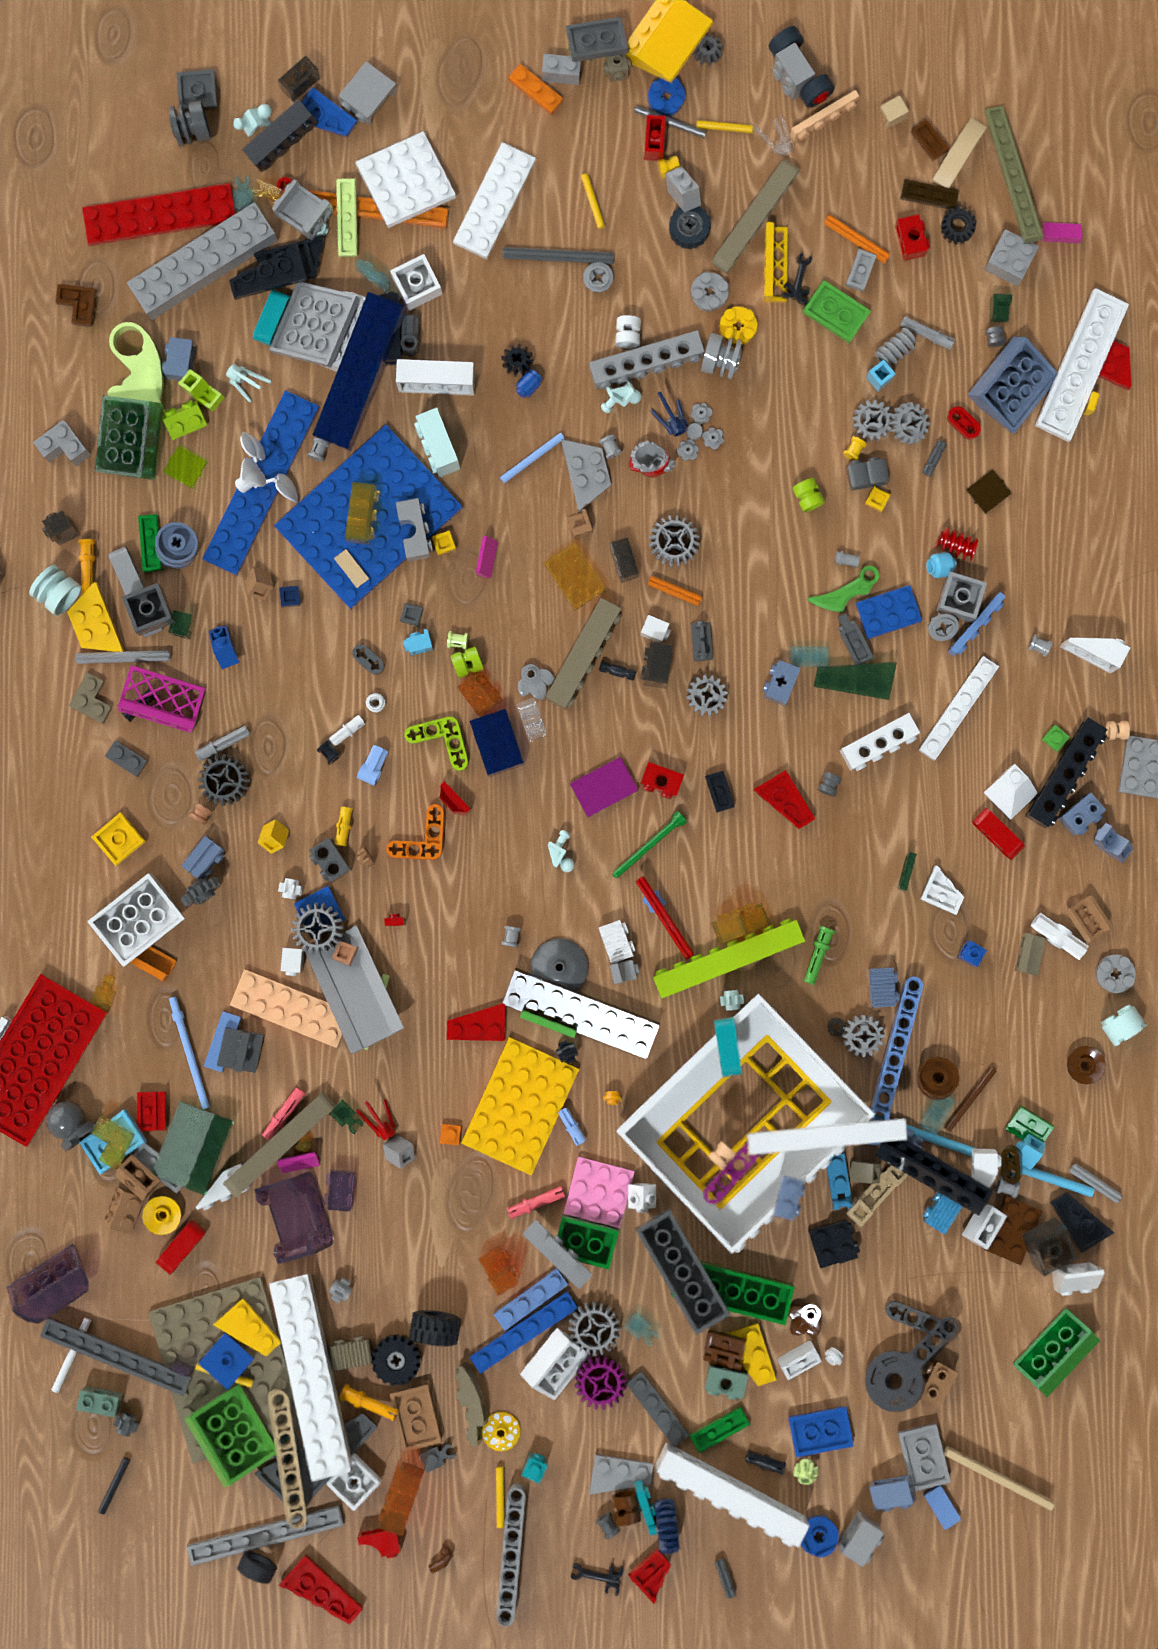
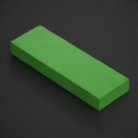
(548, 1024)

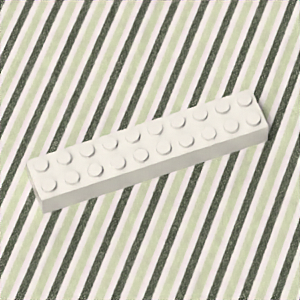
(311, 1377)

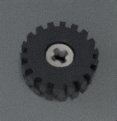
(402, 1348)

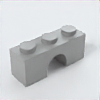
(411, 513)

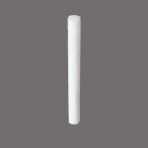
(68, 1361)

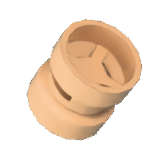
(1118, 730)
(723, 1151)

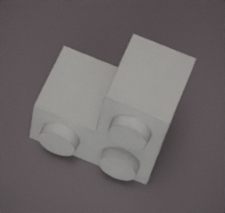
(62, 440)

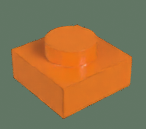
(450, 1134)

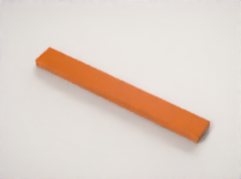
(367, 208)

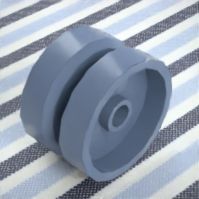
(174, 534)

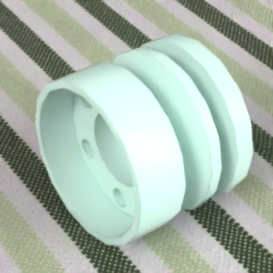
(55, 590)

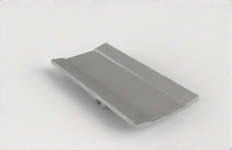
(356, 994)

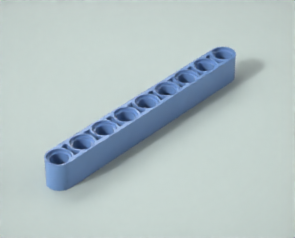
(899, 1052)

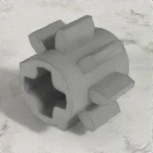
(340, 1290)

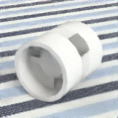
(628, 332)

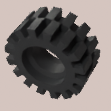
(963, 215)

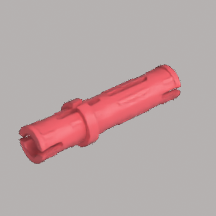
(278, 1121)
(535, 1202)

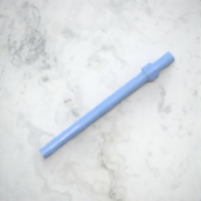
(178, 1017)

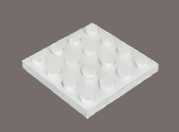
(405, 179)

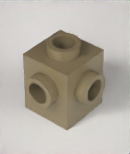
(617, 67)

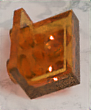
(480, 693)

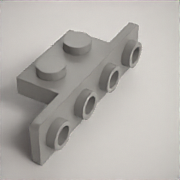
(556, 1253)

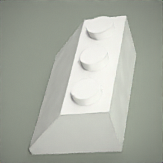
(554, 1364)

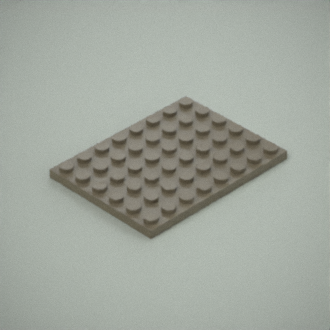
(187, 1334)

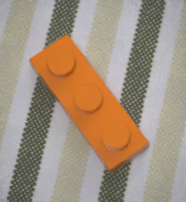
(535, 89)

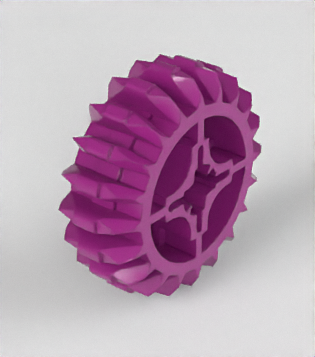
(592, 1398)

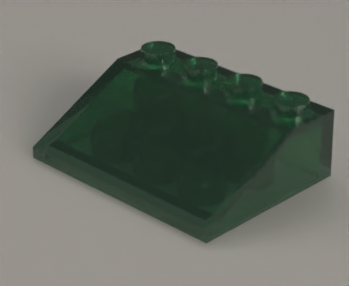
(128, 437)
(192, 1148)

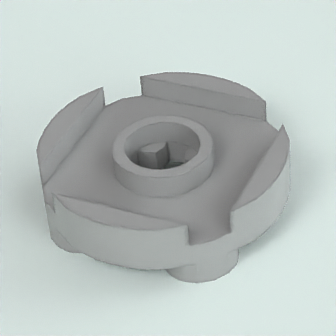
(706, 281)
(1125, 979)

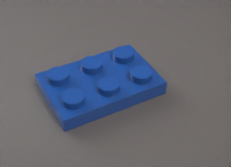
(888, 612)
(820, 1431)

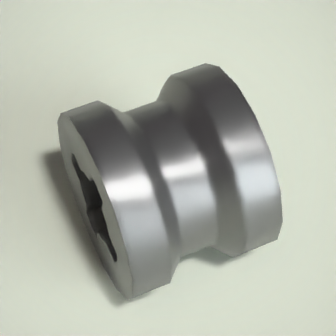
(995, 336)

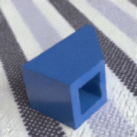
(223, 647)

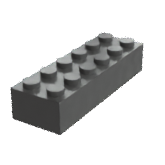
(682, 1271)

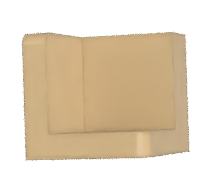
(894, 111)

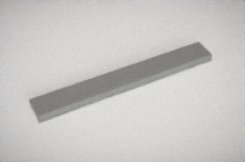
(263, 1535)

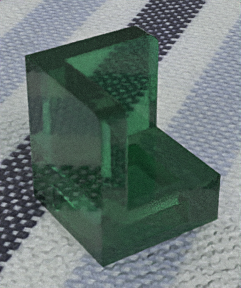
(1000, 307)
(181, 625)

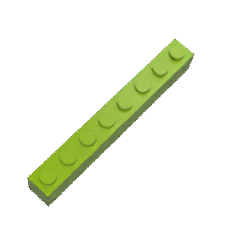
(728, 959)

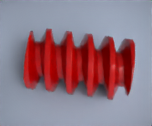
(957, 543)

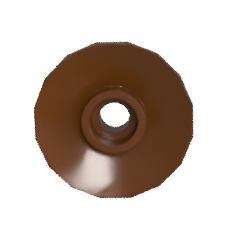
(1094, 1069)

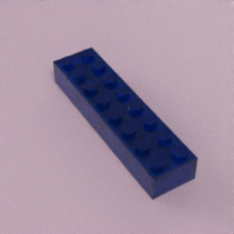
(359, 371)

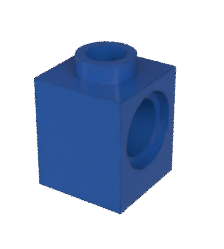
(971, 953)

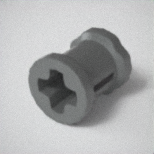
(607, 1525)

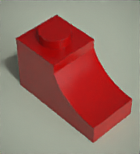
(384, 1541)

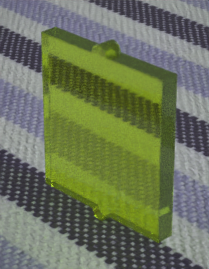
(185, 466)

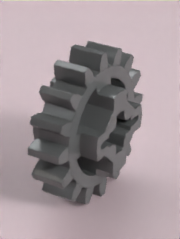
(200, 891)

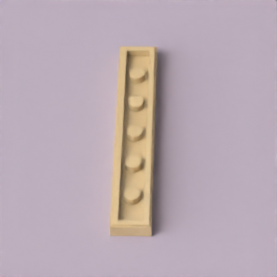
(998, 1477)

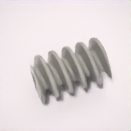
(896, 346)

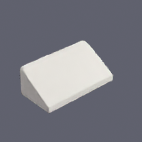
(799, 1360)

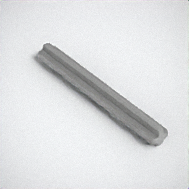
(116, 657)

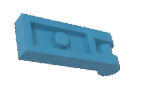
(839, 1181)

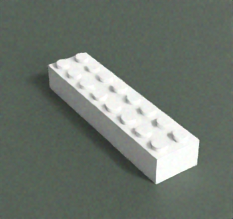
(732, 1495)

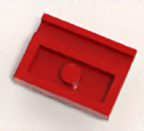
(151, 1111)

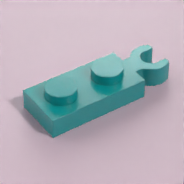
(647, 1509)

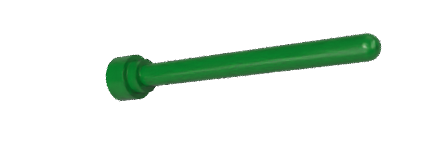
(677, 821)

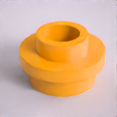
(612, 1097)

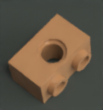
(137, 1177)

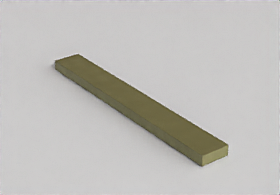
(1013, 174)

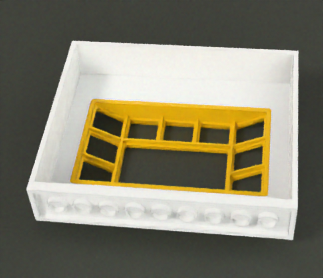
(754, 1196)

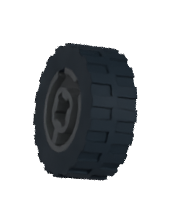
(690, 227)

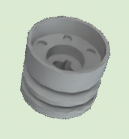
(721, 356)

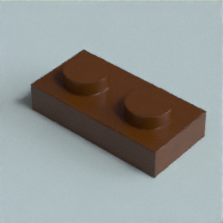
(929, 140)

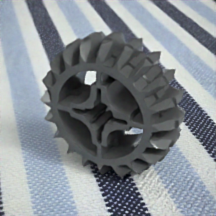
(225, 772)

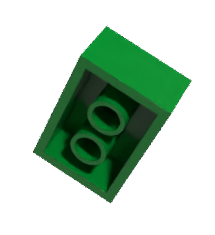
(589, 1240)

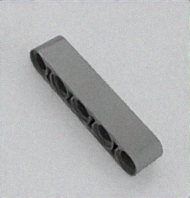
(128, 574)

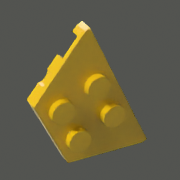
(93, 622)

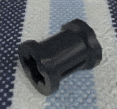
(329, 752)

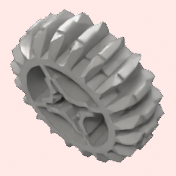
(684, 528)
(316, 919)
(602, 1326)

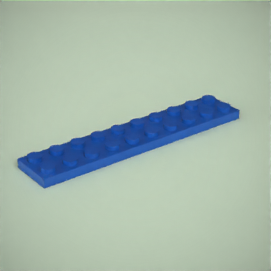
(249, 509)

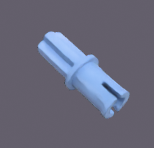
(572, 1126)

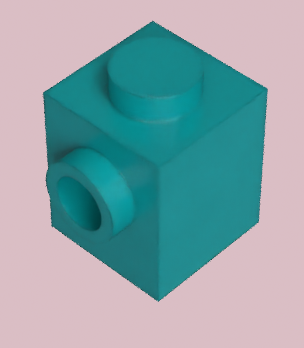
(535, 1467)

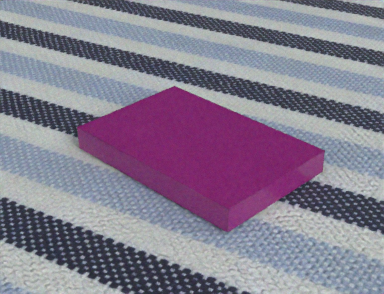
(604, 787)

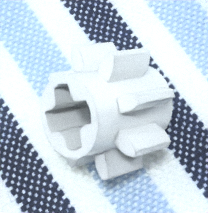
(290, 888)

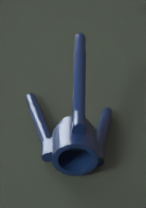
(677, 426)

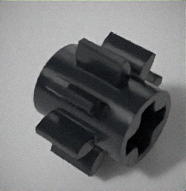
(567, 1052)

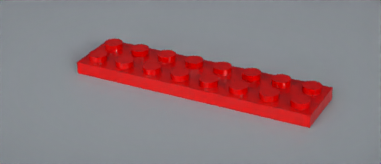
(158, 214)

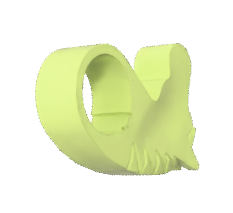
(146, 368)

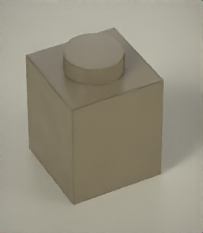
(865, 1172)

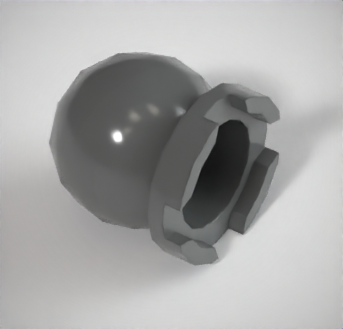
(68, 1123)

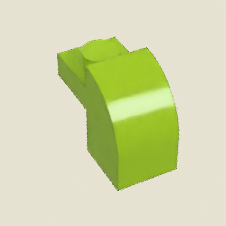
(201, 390)

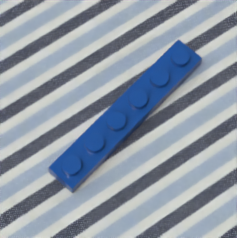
(523, 1332)

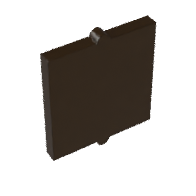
(988, 491)

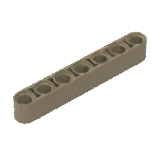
(755, 216)
(279, 1144)

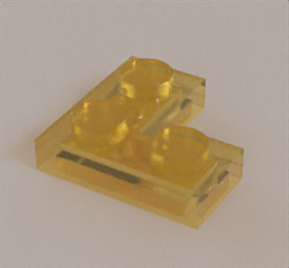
(117, 1140)

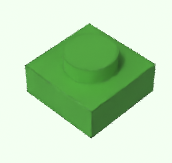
(1055, 738)

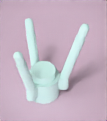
(238, 375)

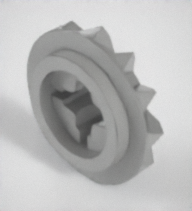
(599, 269)
(951, 627)

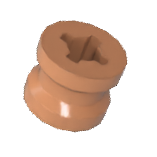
(200, 813)

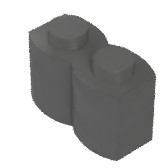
(867, 474)

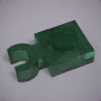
(344, 1114)

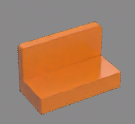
(155, 963)

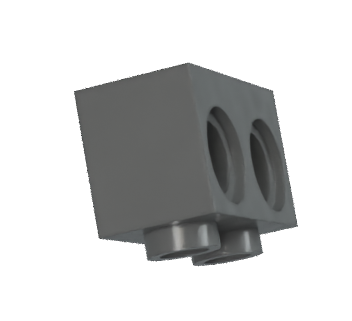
(333, 857)

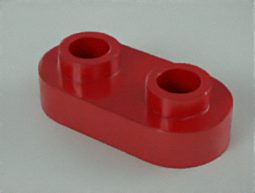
(965, 421)

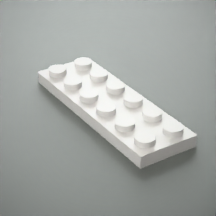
(494, 201)

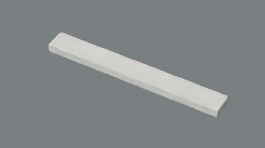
(827, 1136)

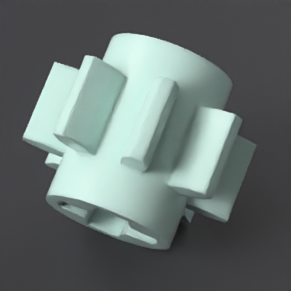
(732, 1000)

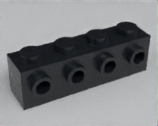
(280, 136)

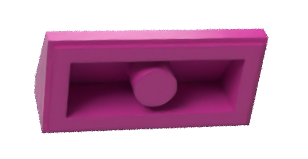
(1062, 232)
(486, 557)
(299, 1162)

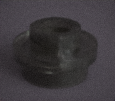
(830, 1024)

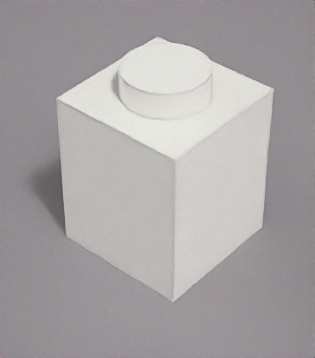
(655, 629)
(292, 961)

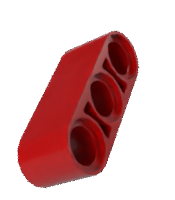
(998, 834)
(180, 1247)

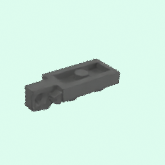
(854, 640)

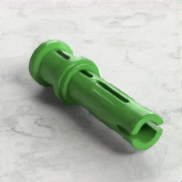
(821, 946)

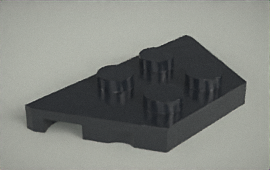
(310, 252)

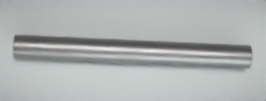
(672, 122)

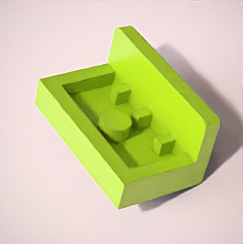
(184, 419)

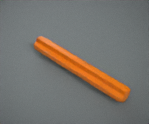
(856, 238)

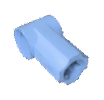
(371, 769)

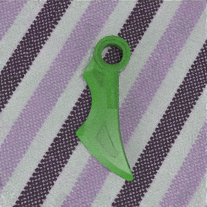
(838, 599)

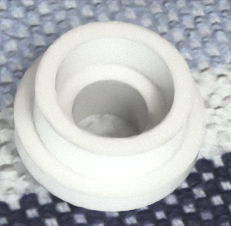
(375, 696)
(834, 1356)

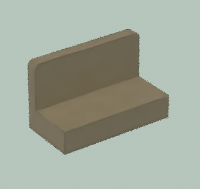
(1030, 954)

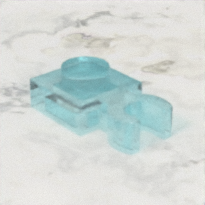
(243, 196)
(639, 1326)

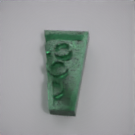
(860, 679)

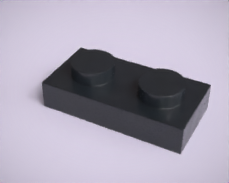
(719, 791)

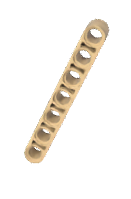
(292, 1466)

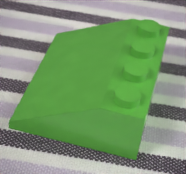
(231, 1435)

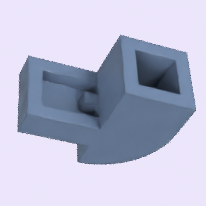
(1112, 843)

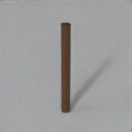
(970, 1099)

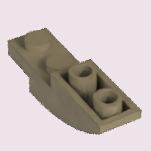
(471, 1395)

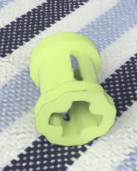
(457, 640)

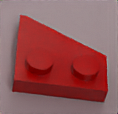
(650, 1574)

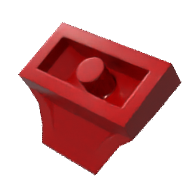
(452, 800)

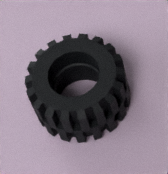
(435, 1328)

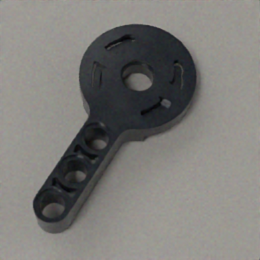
(909, 1366)

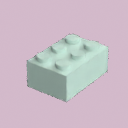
(436, 443)

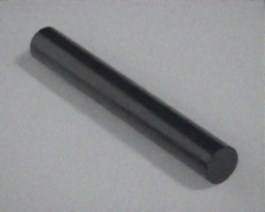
(114, 1485)

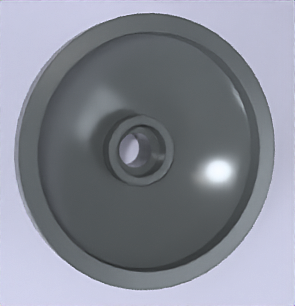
(565, 953)

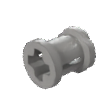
(610, 446)
(318, 449)
(1040, 645)
(511, 936)
(1007, 1188)

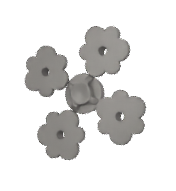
(695, 432)

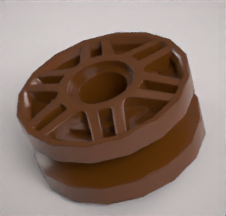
(941, 1067)

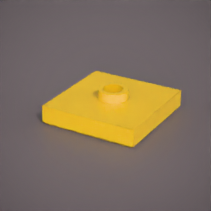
(118, 839)

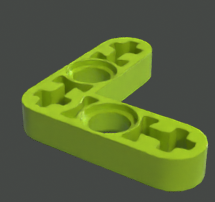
(441, 732)

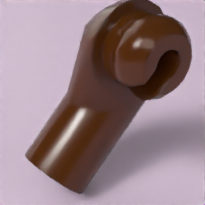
(442, 1563)

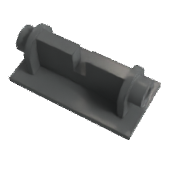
(701, 641)

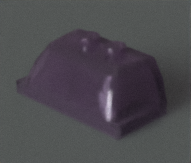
(49, 1286)

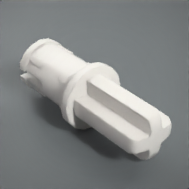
(347, 730)

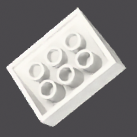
(136, 919)

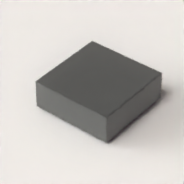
(411, 614)

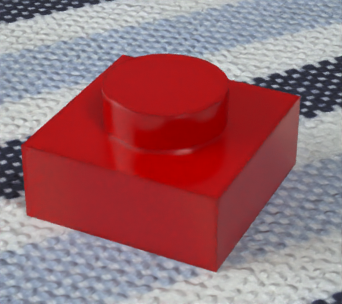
(394, 920)

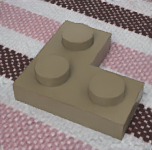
(86, 701)

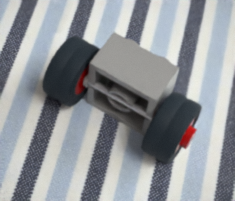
(794, 70)

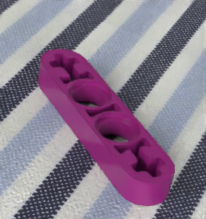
(734, 1174)

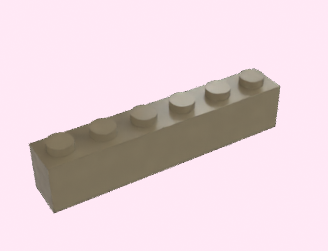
(583, 654)

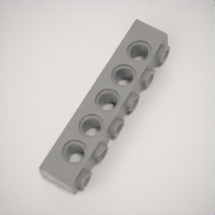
(690, 341)

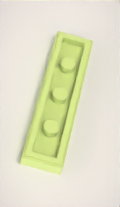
(347, 218)

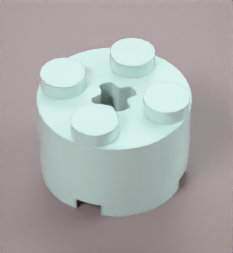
(1124, 1025)

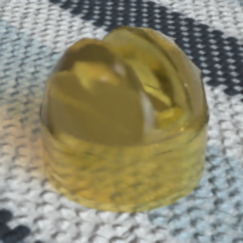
(303, 1145)

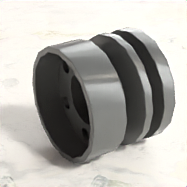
(189, 123)

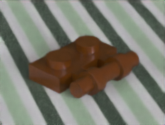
(725, 1345)

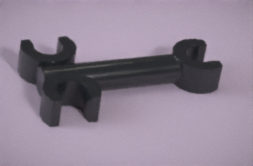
(794, 291)
(612, 1579)

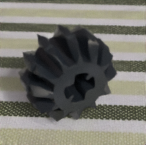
(517, 366)

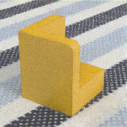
(273, 836)

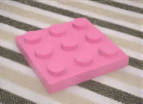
(598, 1192)

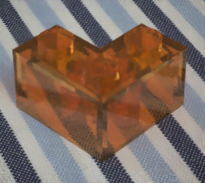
(500, 1271)

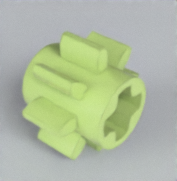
(805, 1471)

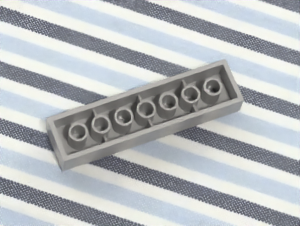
(202, 261)

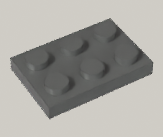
(596, 39)

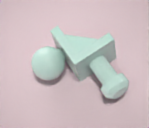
(253, 119)
(622, 396)
(558, 853)

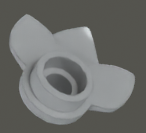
(537, 684)

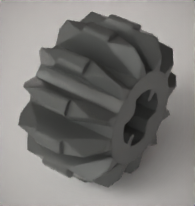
(714, 50)

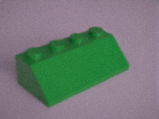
(1056, 1352)

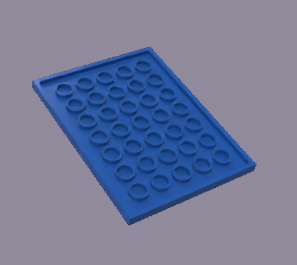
(319, 521)

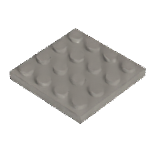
(314, 324)

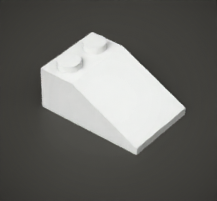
(1101, 652)
(1077, 1277)

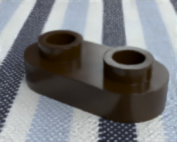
(1011, 1162)

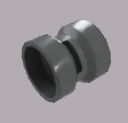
(830, 782)

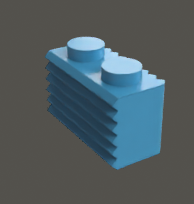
(941, 1213)

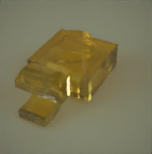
(271, 191)
(104, 996)

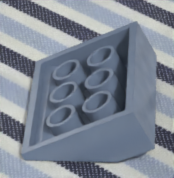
(1014, 384)

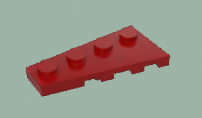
(316, 1586)

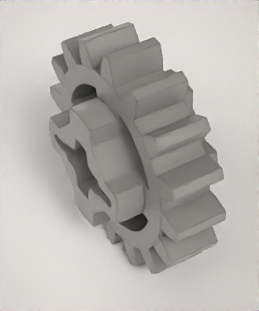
(904, 415)
(877, 427)
(715, 697)
(863, 1043)

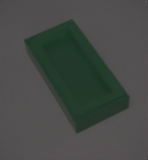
(906, 871)

